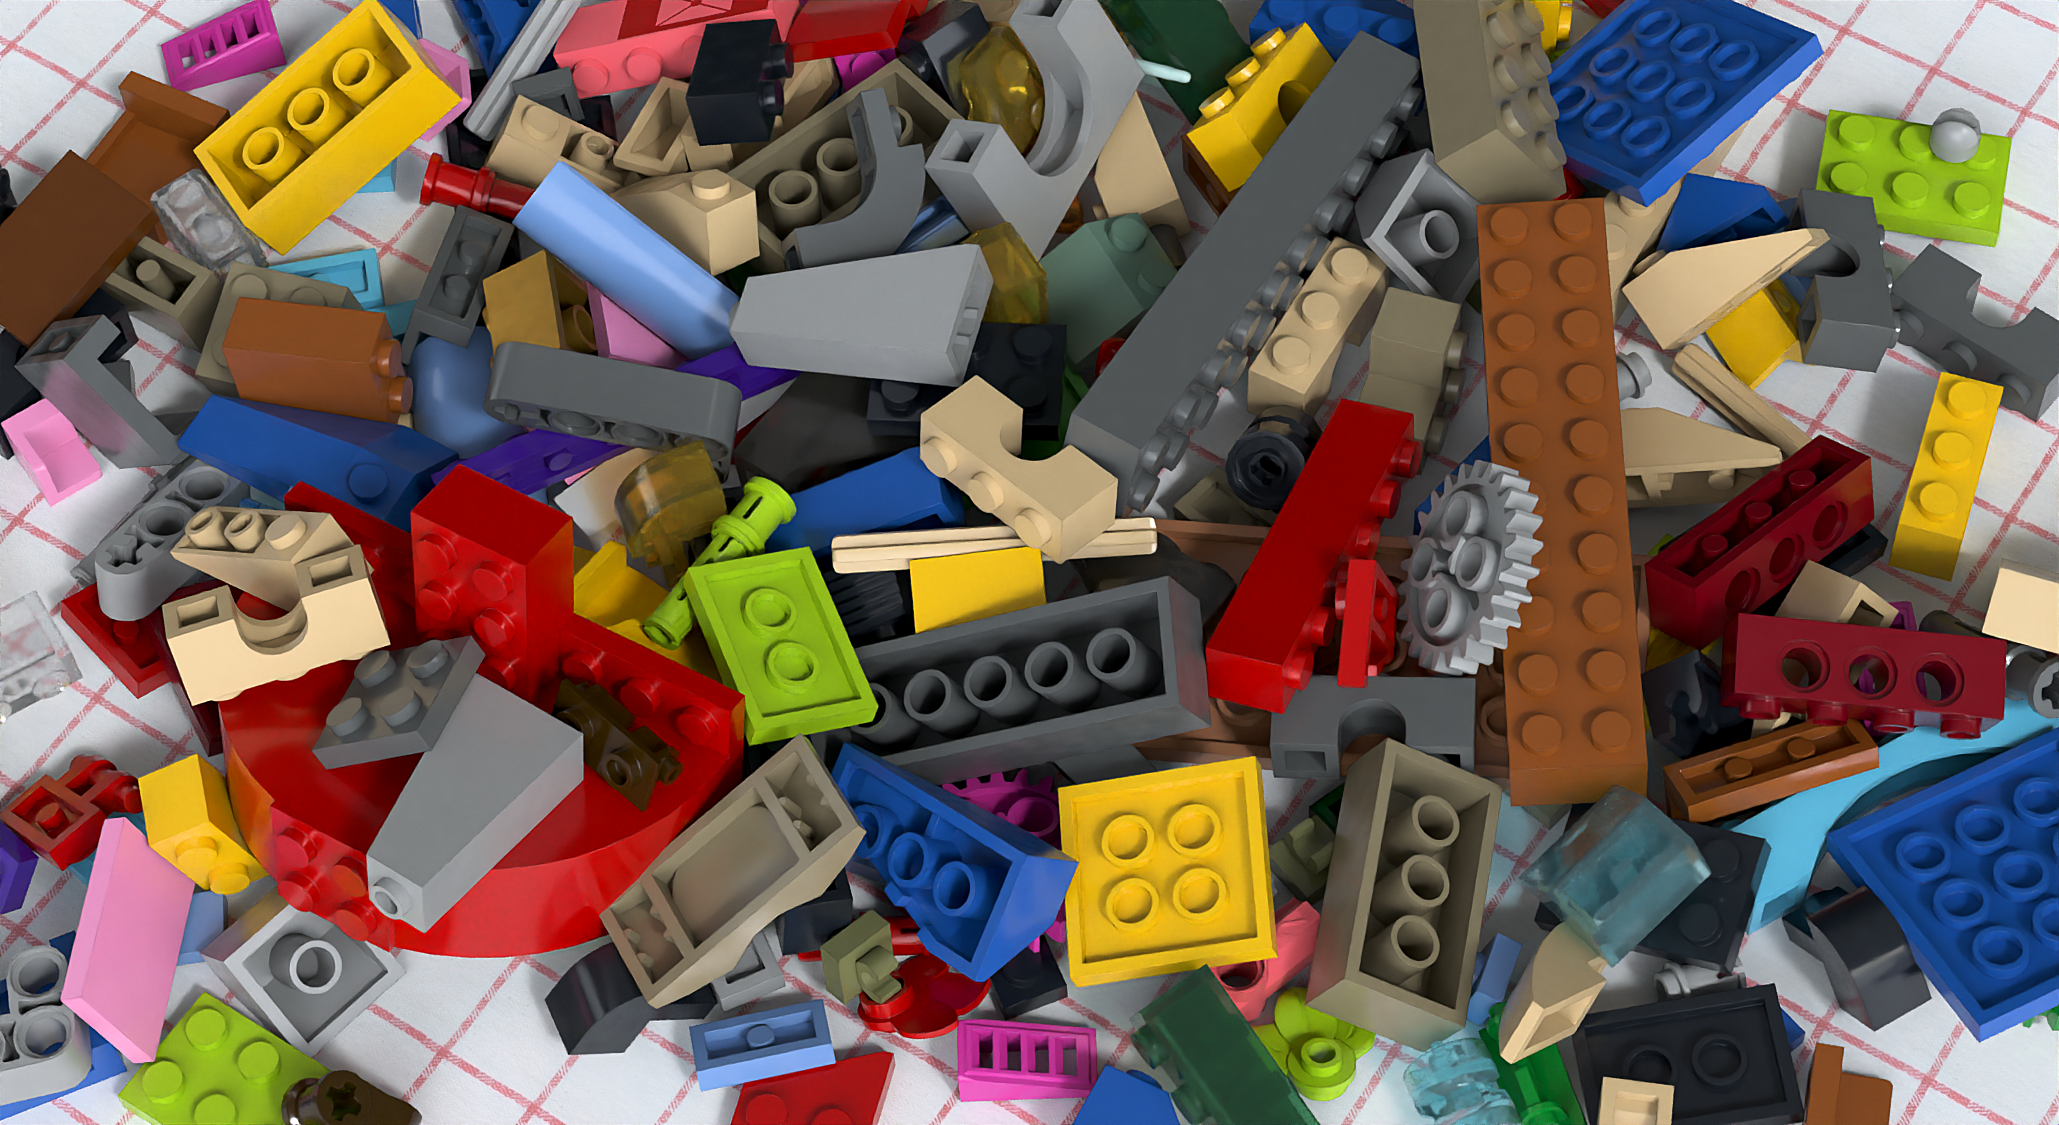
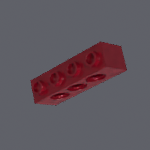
(1759, 541)
(1966, 668)

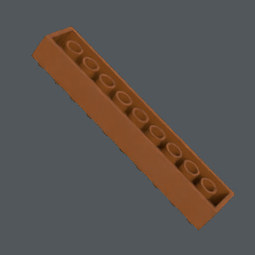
(1558, 421)

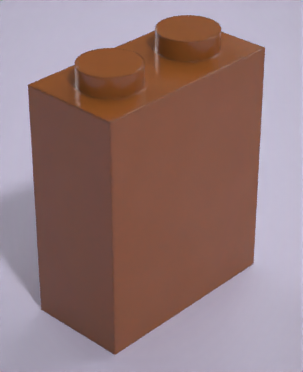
(317, 359)

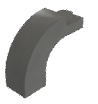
(888, 197)

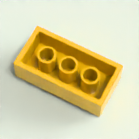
(326, 125)

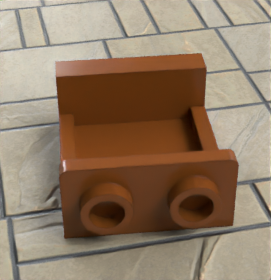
(155, 139)

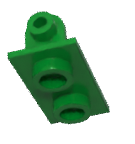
(1535, 1083)

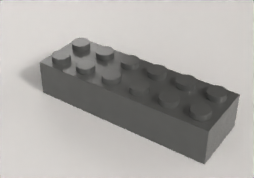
(1035, 684)

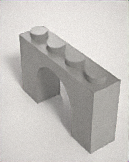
(1086, 89)

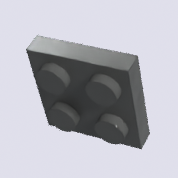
(398, 702)

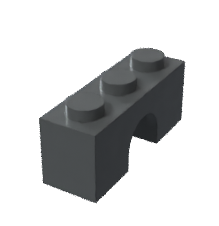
(1848, 305)
(1936, 319)
(1422, 712)

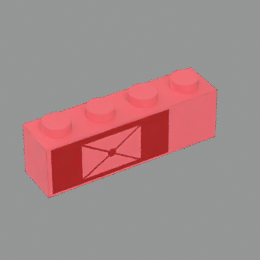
(639, 41)

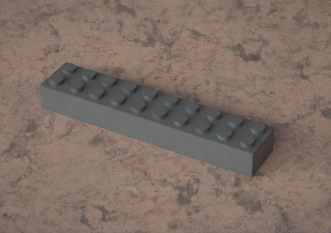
(1245, 270)

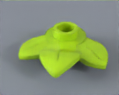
(1313, 1046)

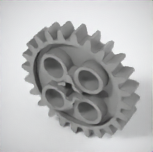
(1469, 568)

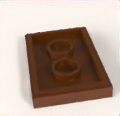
(64, 245)

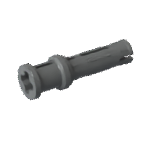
(2027, 670)

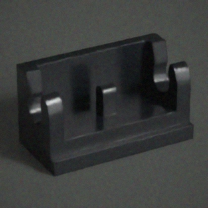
(1685, 707)

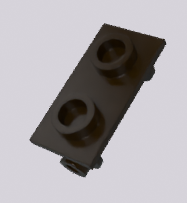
(624, 759)

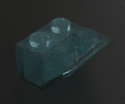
(1617, 873)

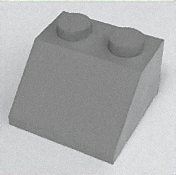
(1422, 226)
(299, 972)

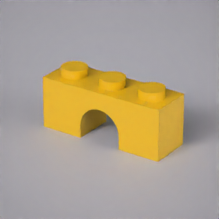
(1259, 102)
(1945, 476)

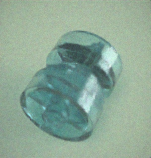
(1456, 1086)

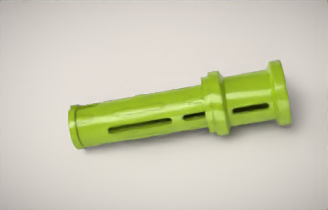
(733, 537)

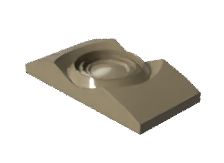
(733, 873)

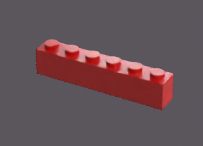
(1289, 592)

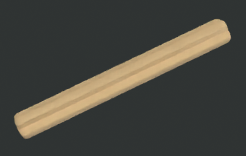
(896, 548)

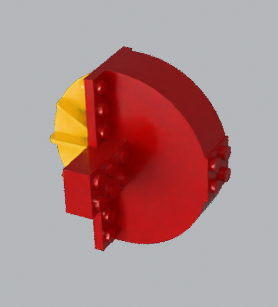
(541, 613)

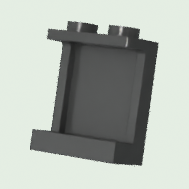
(70, 376)

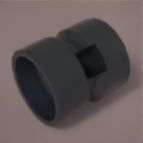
(1271, 456)

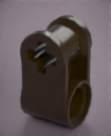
(344, 1100)

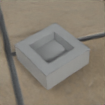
(752, 977)

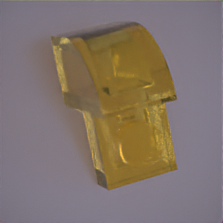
(669, 503)

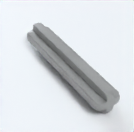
(519, 62)

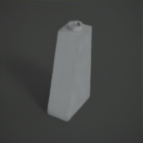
(869, 317)
(470, 802)

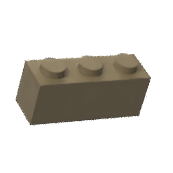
(167, 292)

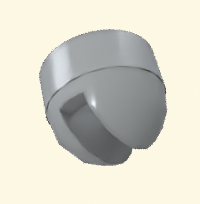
(1955, 135)

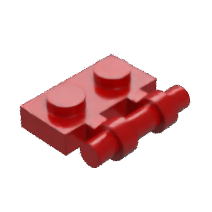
(67, 815)

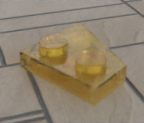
(1004, 87)

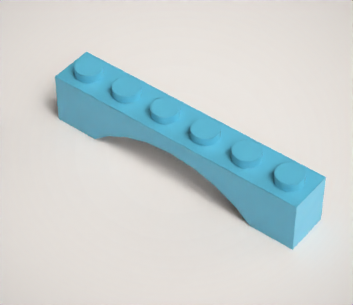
(1907, 761)

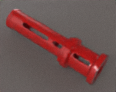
(472, 188)

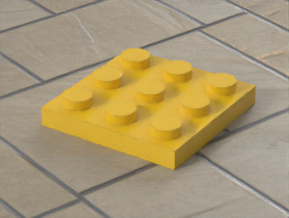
(1167, 872)

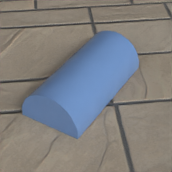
(628, 262)
(451, 395)

